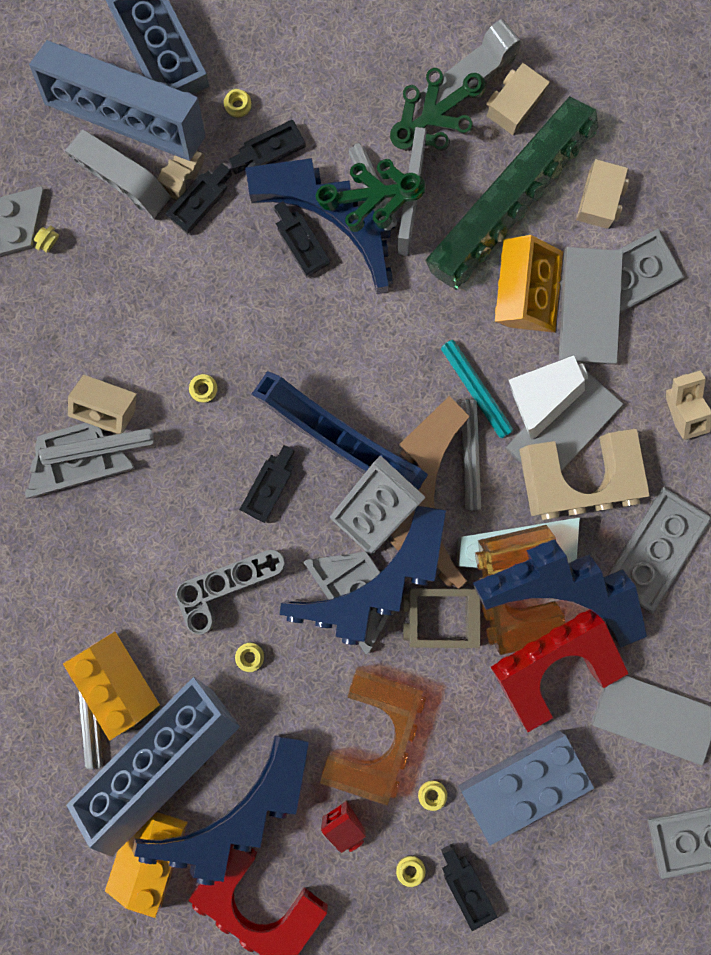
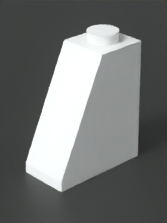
(547, 392)

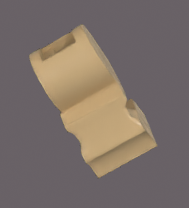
(178, 171)

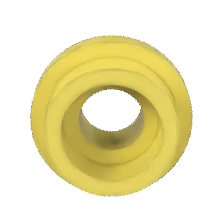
(234, 95)
(46, 238)
(199, 380)
(240, 657)
(436, 804)
(417, 878)

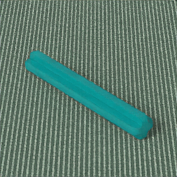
(477, 389)

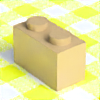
(517, 98)
(602, 194)
(101, 404)

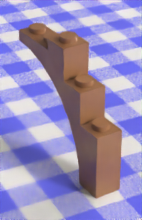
(426, 447)

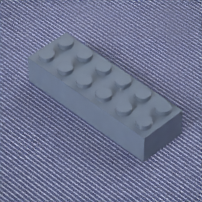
(119, 100)
(151, 767)

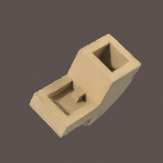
(687, 405)

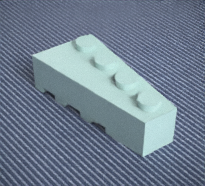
(565, 532)

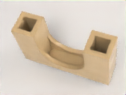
(622, 482)

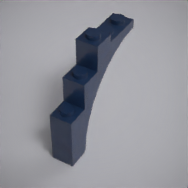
(297, 185)
(327, 429)
(580, 581)
(385, 592)
(243, 825)

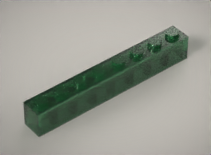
(513, 193)

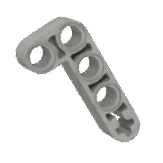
(498, 49)
(118, 172)
(232, 583)

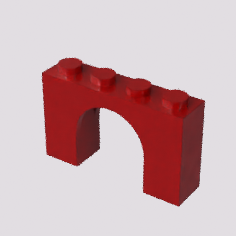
(523, 670)
(281, 937)

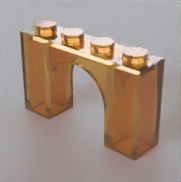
(511, 626)
(377, 777)

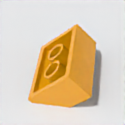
(529, 284)
(111, 685)
(142, 885)

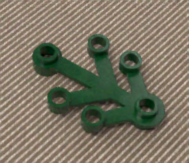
(433, 113)
(330, 198)

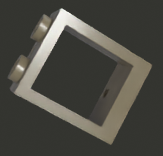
(472, 619)

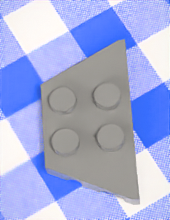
(19, 220)
(71, 473)
(343, 575)

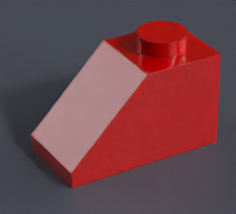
(343, 828)

